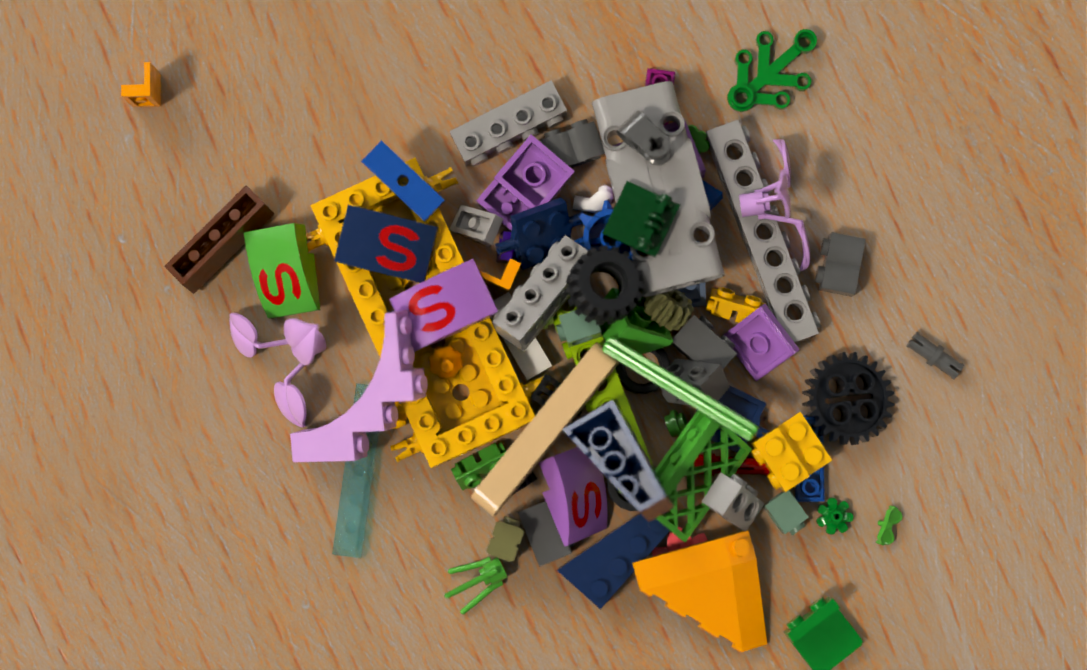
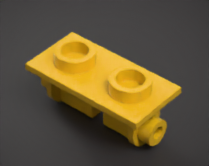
(726, 301)

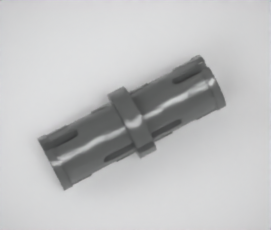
(935, 355)

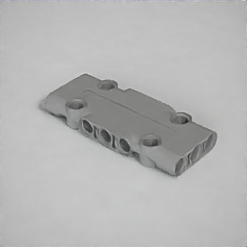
(680, 258)

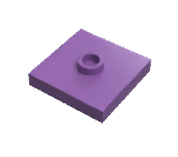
(761, 342)

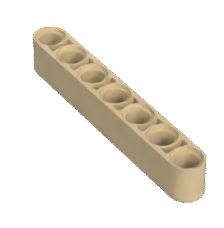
(544, 430)

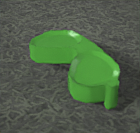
(892, 517)

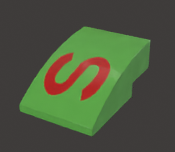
(283, 270)

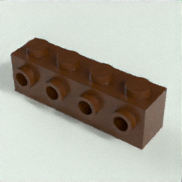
(218, 240)

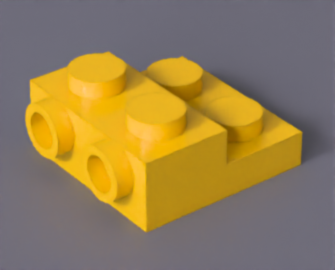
(790, 452)

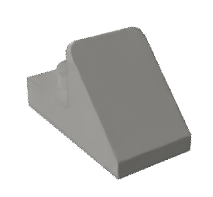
(476, 225)

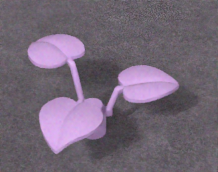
(758, 202)
(304, 343)

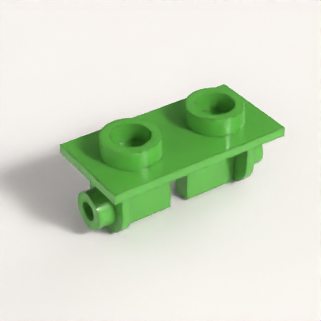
(470, 473)

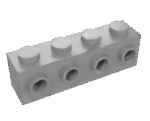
(509, 123)
(539, 297)

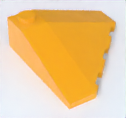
(713, 585)

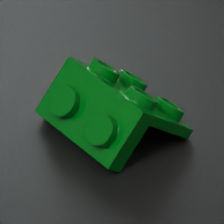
(823, 635)

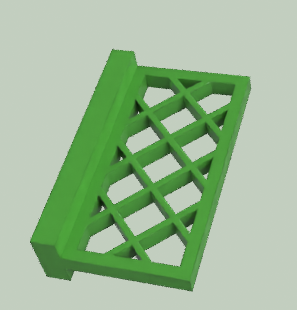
(680, 463)

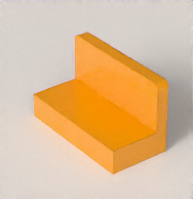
(146, 94)
(506, 279)

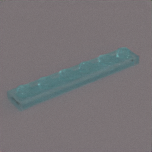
(355, 497)

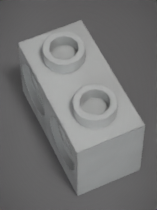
(734, 500)

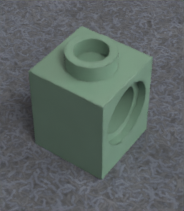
(576, 329)
(786, 513)

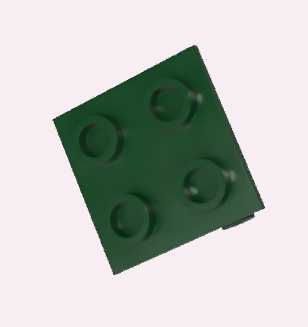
(641, 218)

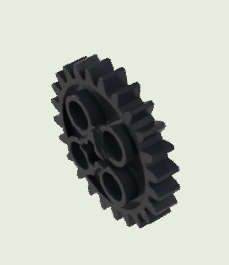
(852, 424)

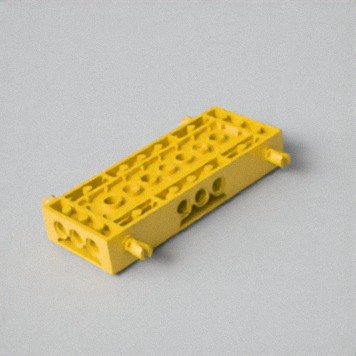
(439, 421)

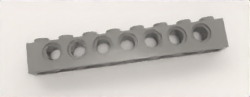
(737, 136)

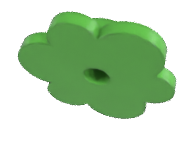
(699, 139)

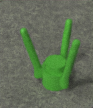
(490, 573)

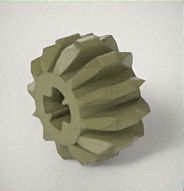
(669, 309)

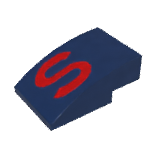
(386, 244)

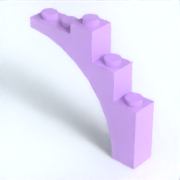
(375, 410)

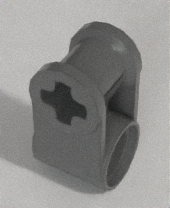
(642, 134)

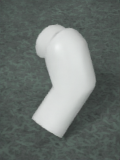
(594, 203)

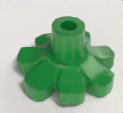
(828, 516)

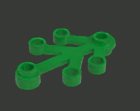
(768, 74)

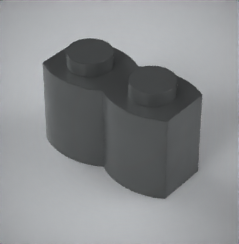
(576, 145)
(841, 264)

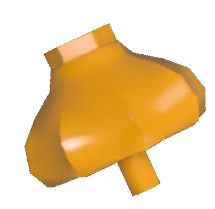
(445, 361)

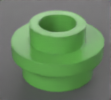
(675, 423)

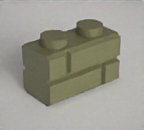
(505, 540)

